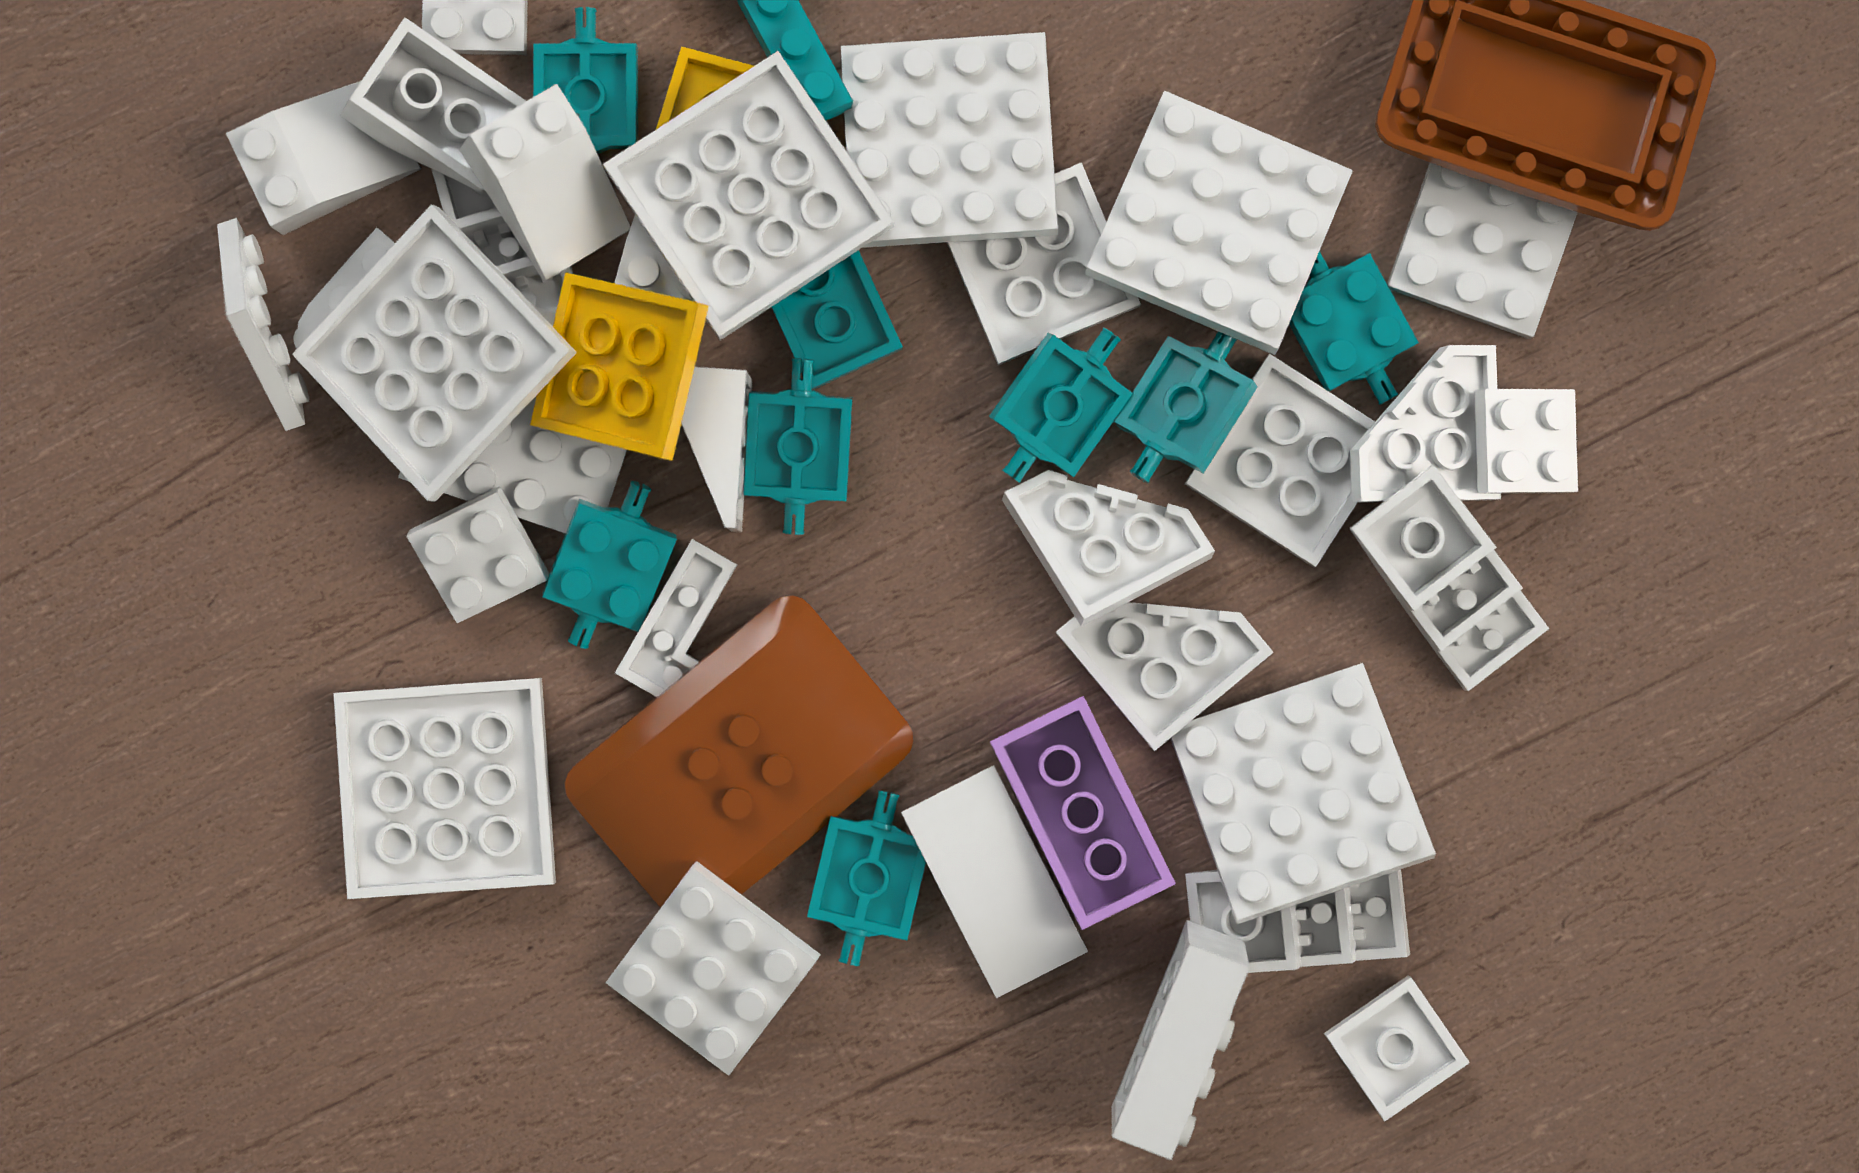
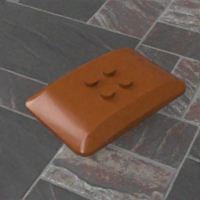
(1550, 102)
(741, 755)

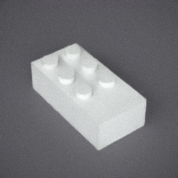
(1179, 1041)

